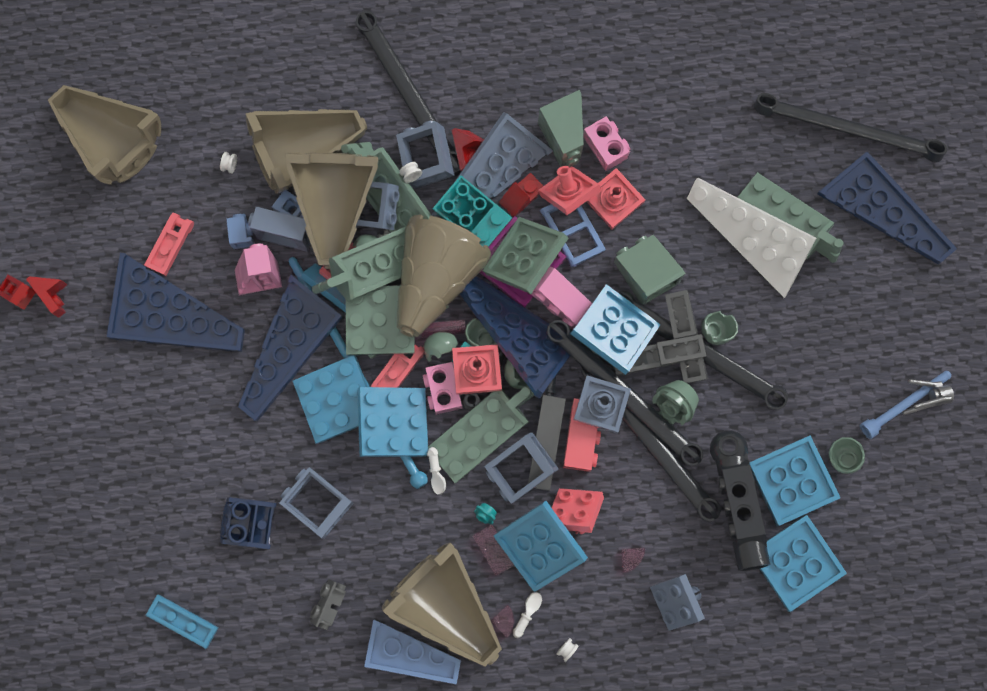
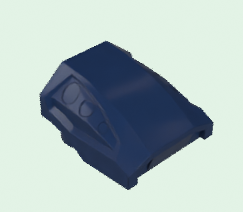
(247, 527)

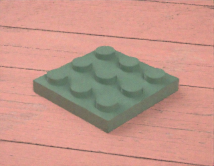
(525, 254)
(373, 324)

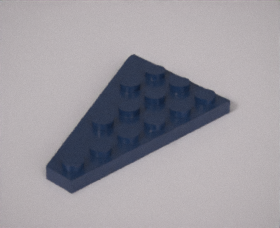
(160, 313)
(517, 334)

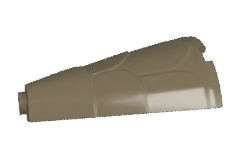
(299, 132)
(107, 134)
(331, 197)
(435, 270)
(445, 607)

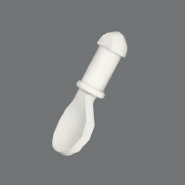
(438, 481)
(532, 604)

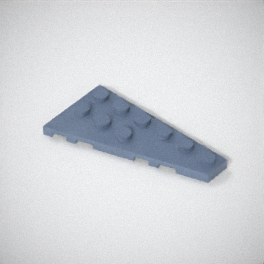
(501, 156)

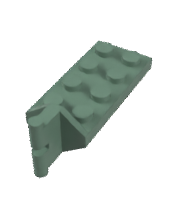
(387, 172)
(784, 206)
(366, 266)
(481, 432)

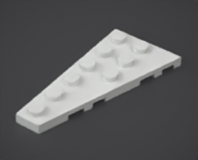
(765, 241)

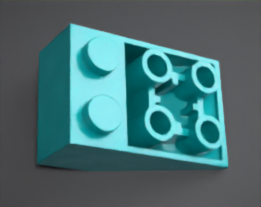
(473, 211)

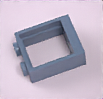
(435, 173)
(388, 206)
(279, 228)
(539, 455)
(332, 519)

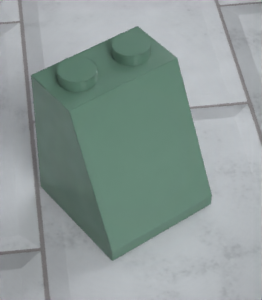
(563, 128)
(648, 268)

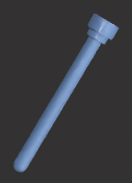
(871, 427)

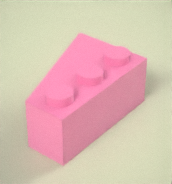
(257, 270)
(561, 297)

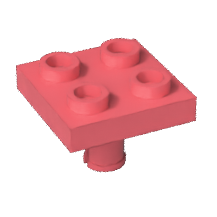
(569, 189)
(615, 199)
(477, 369)
(578, 509)

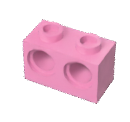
(601, 145)
(438, 389)

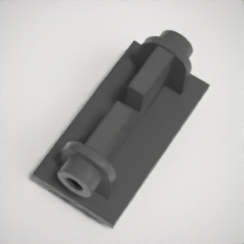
(329, 595)

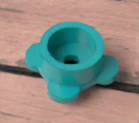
(485, 513)

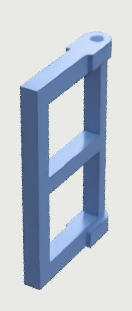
(585, 224)

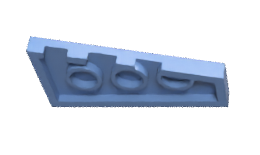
(405, 655)

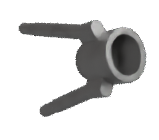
(938, 396)

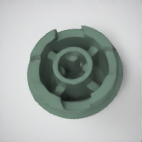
(676, 402)

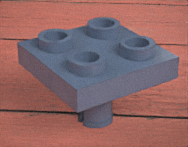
(602, 404)
(678, 602)

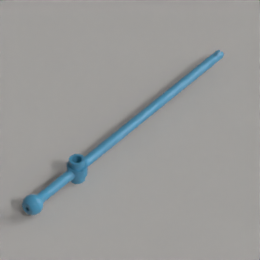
(417, 477)

